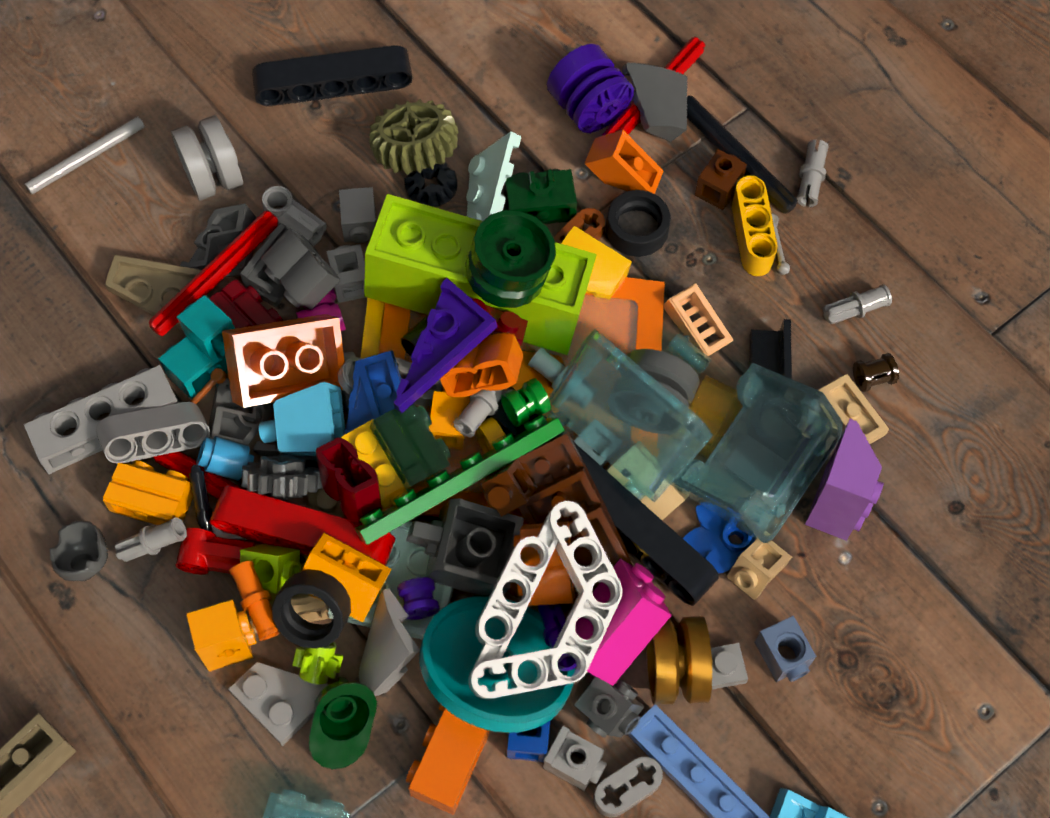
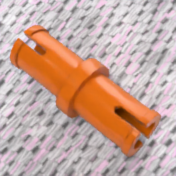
(255, 599)

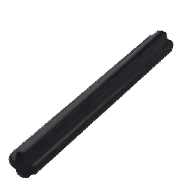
(726, 142)

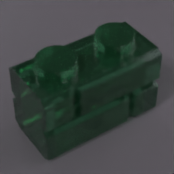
(411, 445)

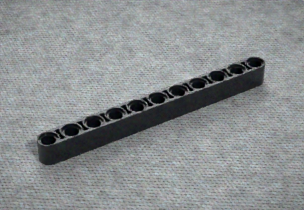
(641, 530)

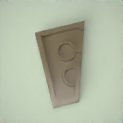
(148, 282)

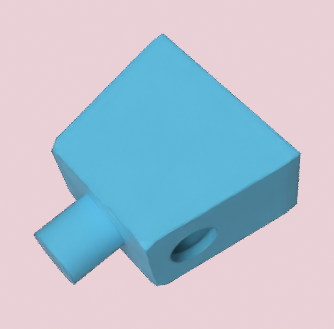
(305, 420)

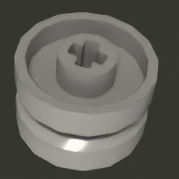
(209, 157)

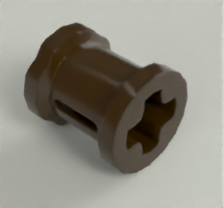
(875, 372)

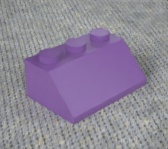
(847, 485)

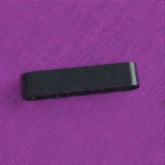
(332, 75)

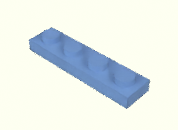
(692, 768)

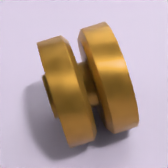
(680, 661)

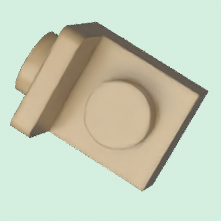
(758, 567)

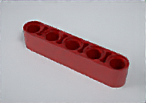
(289, 524)

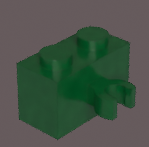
(544, 195)

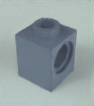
(785, 634)

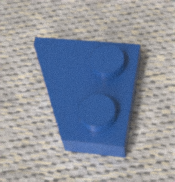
(373, 389)

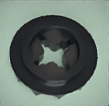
(434, 194)

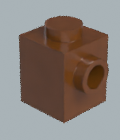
(719, 179)

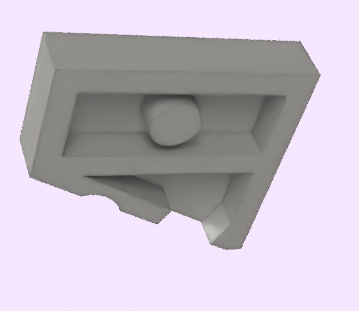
(276, 699)

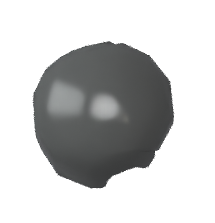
(79, 551)

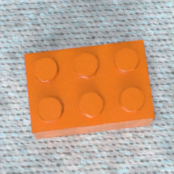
(282, 358)

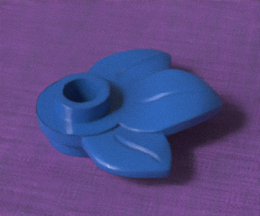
(713, 540)

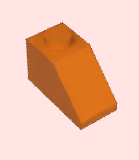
(623, 163)

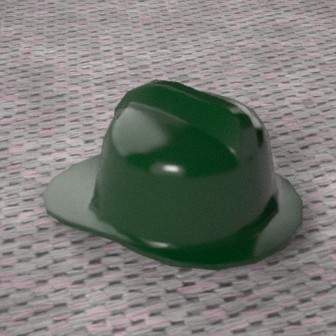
(341, 723)

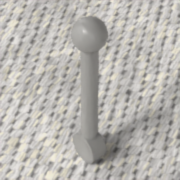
(783, 267)

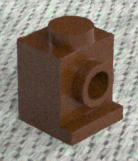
(503, 490)

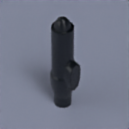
(201, 499)

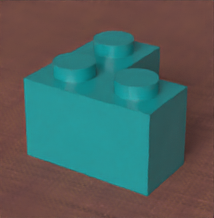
(201, 351)

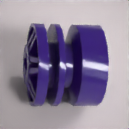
(590, 88)

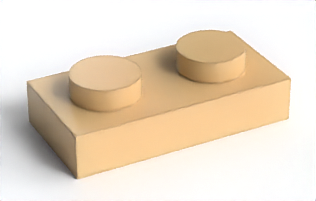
(852, 404)

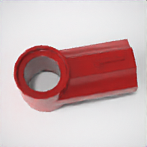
(206, 552)

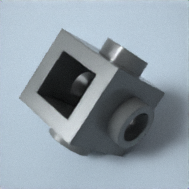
(610, 708)

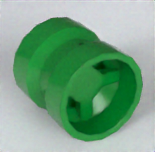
(525, 402)

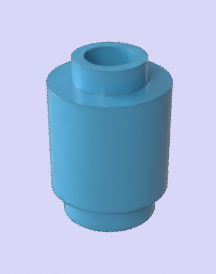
(224, 457)

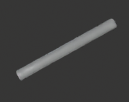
(84, 155)

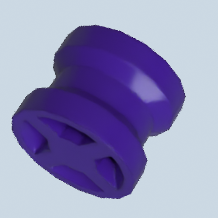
(418, 598)

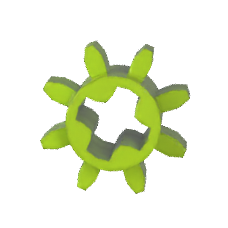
(317, 663)

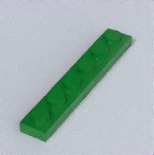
(444, 485)

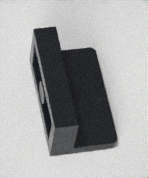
(772, 349)

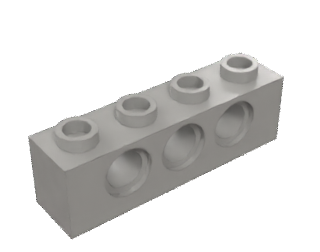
(60, 451)

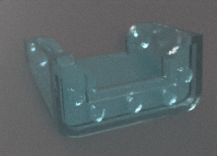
(627, 417)
(765, 454)

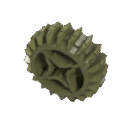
(413, 136)

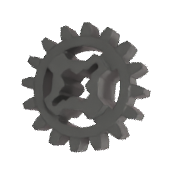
(281, 477)

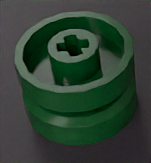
(510, 258)

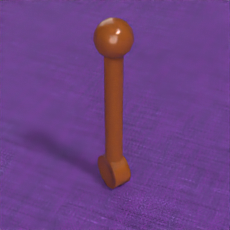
(217, 376)

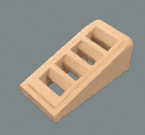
(700, 304)

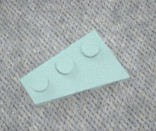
(488, 175)

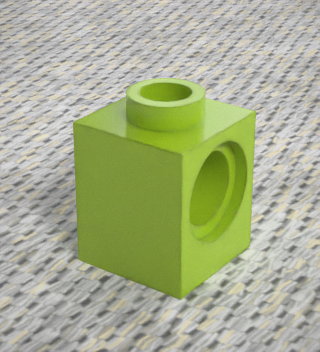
(282, 559)

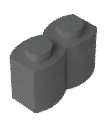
(299, 269)

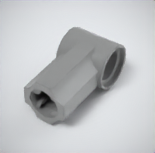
(293, 214)

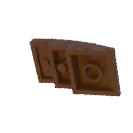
(563, 476)

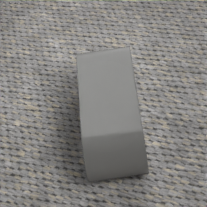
(152, 432)

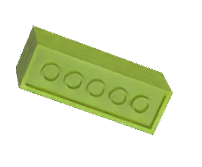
(424, 245)

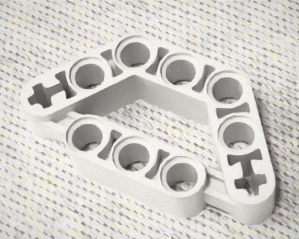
(528, 578)

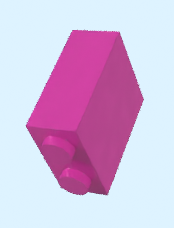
(633, 625)

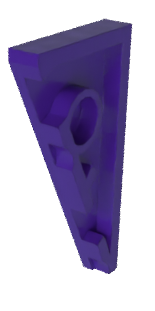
(450, 335)

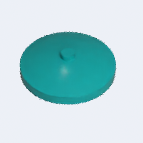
(451, 651)

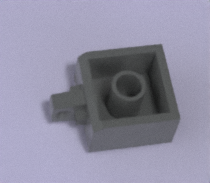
(467, 545)

